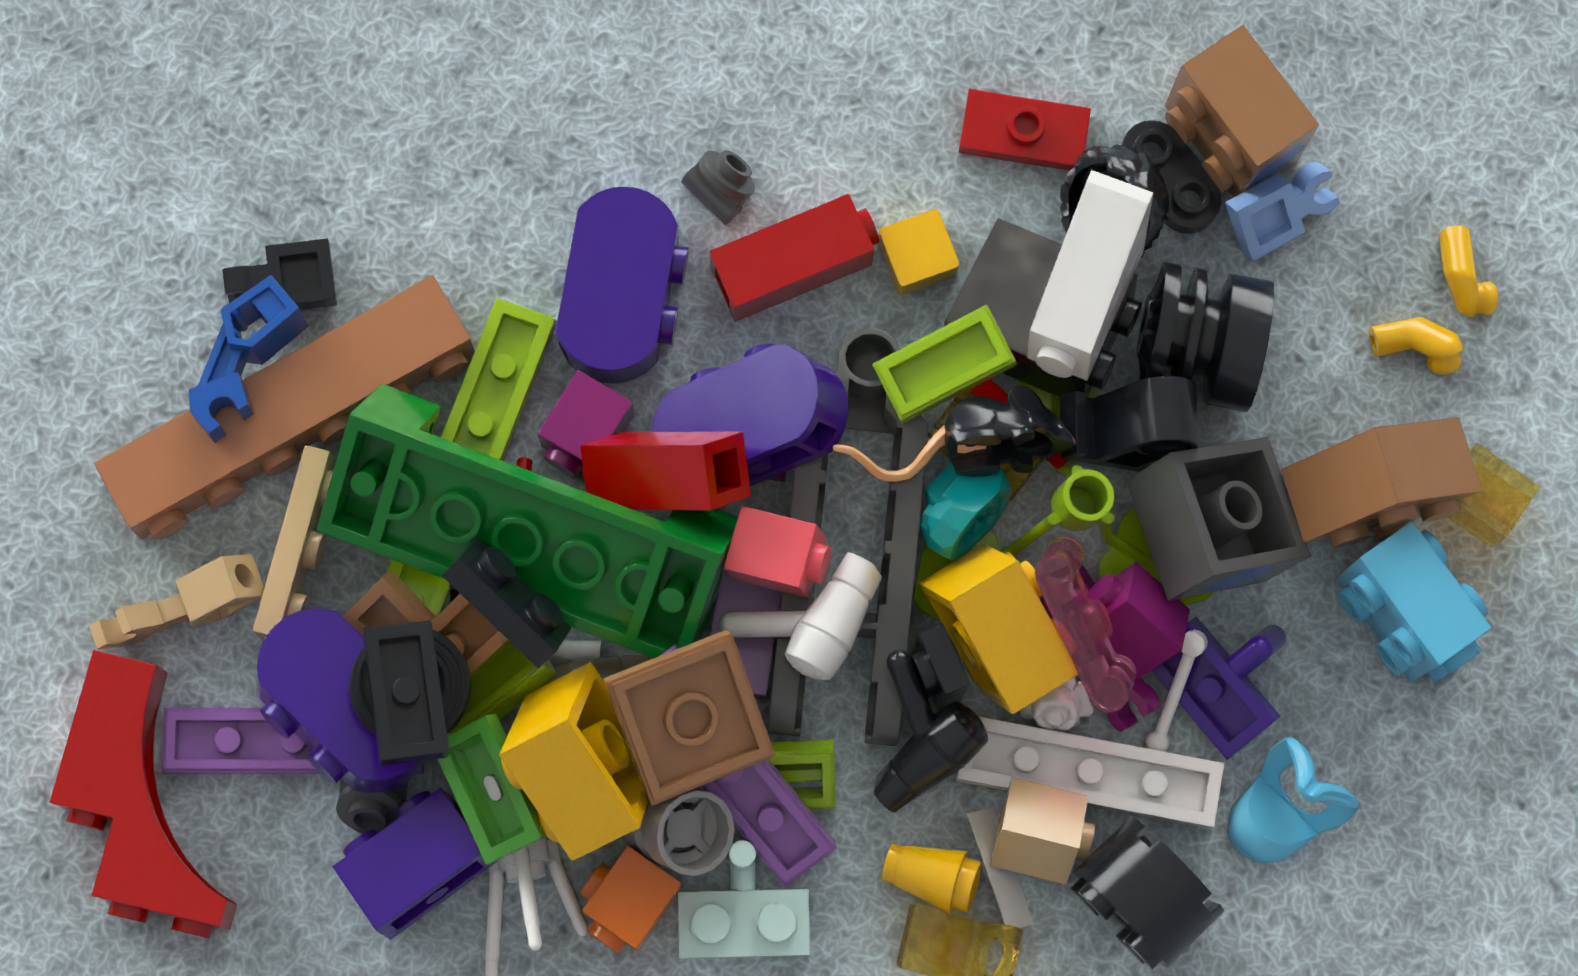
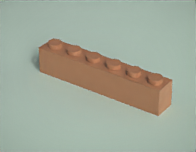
(293, 406)

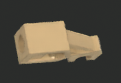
(203, 597)

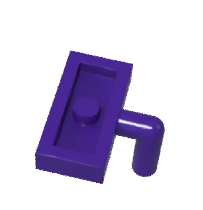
(1219, 691)

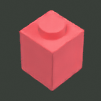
(777, 553)

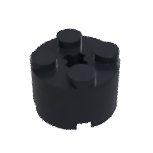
(1147, 893)

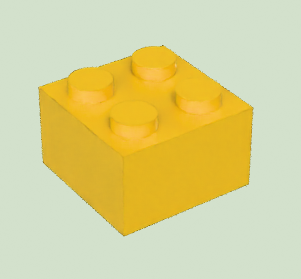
(1000, 626)
(575, 763)

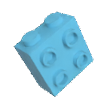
(1414, 605)

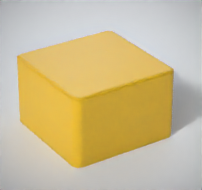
(918, 252)

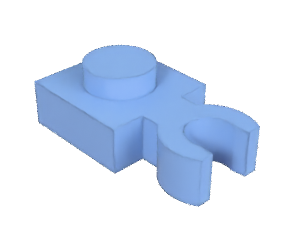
(1275, 208)

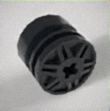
(1207, 336)

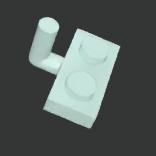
(743, 919)

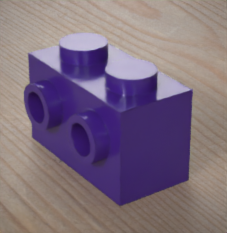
(411, 862)

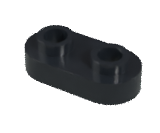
(1180, 172)

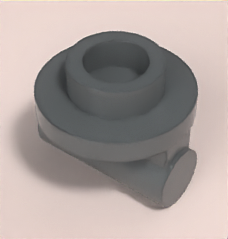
(721, 183)
(369, 810)

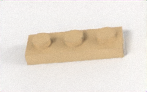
(298, 543)

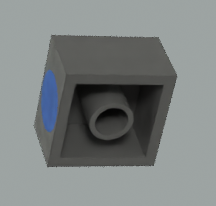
(1217, 518)

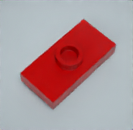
(1023, 130)

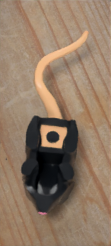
(984, 435)

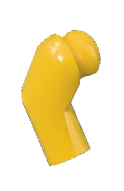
(1460, 273)
(1422, 335)

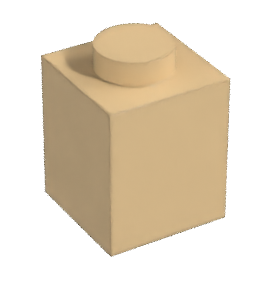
(1042, 831)

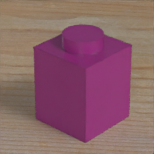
(581, 416)
(1142, 619)

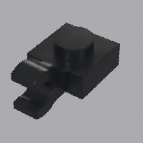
(299, 268)

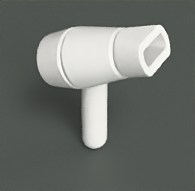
(827, 628)

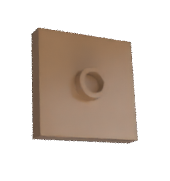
(689, 717)

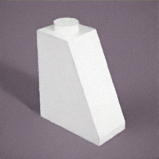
(1090, 276)

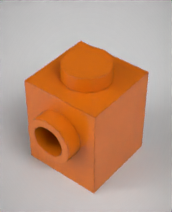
(627, 900)

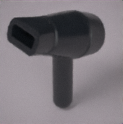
(939, 741)

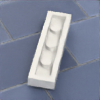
(1109, 772)

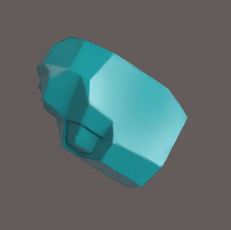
(962, 510)

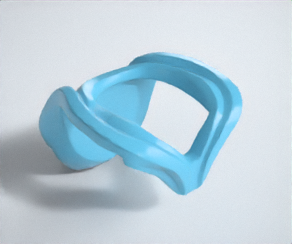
(1268, 824)

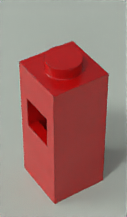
(794, 256)
(667, 469)

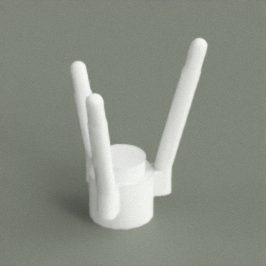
(523, 868)

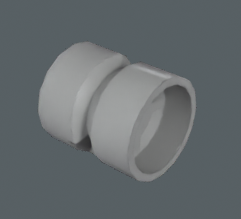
(685, 833)

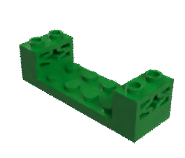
(597, 560)

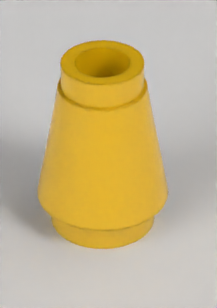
(934, 875)

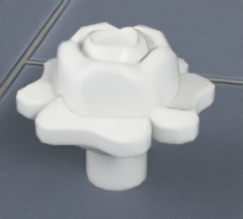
(1060, 707)

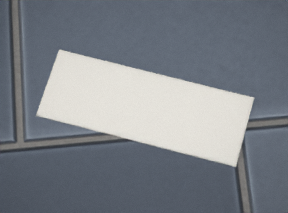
(1003, 882)

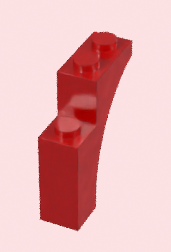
(112, 777)

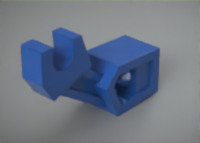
(221, 379)

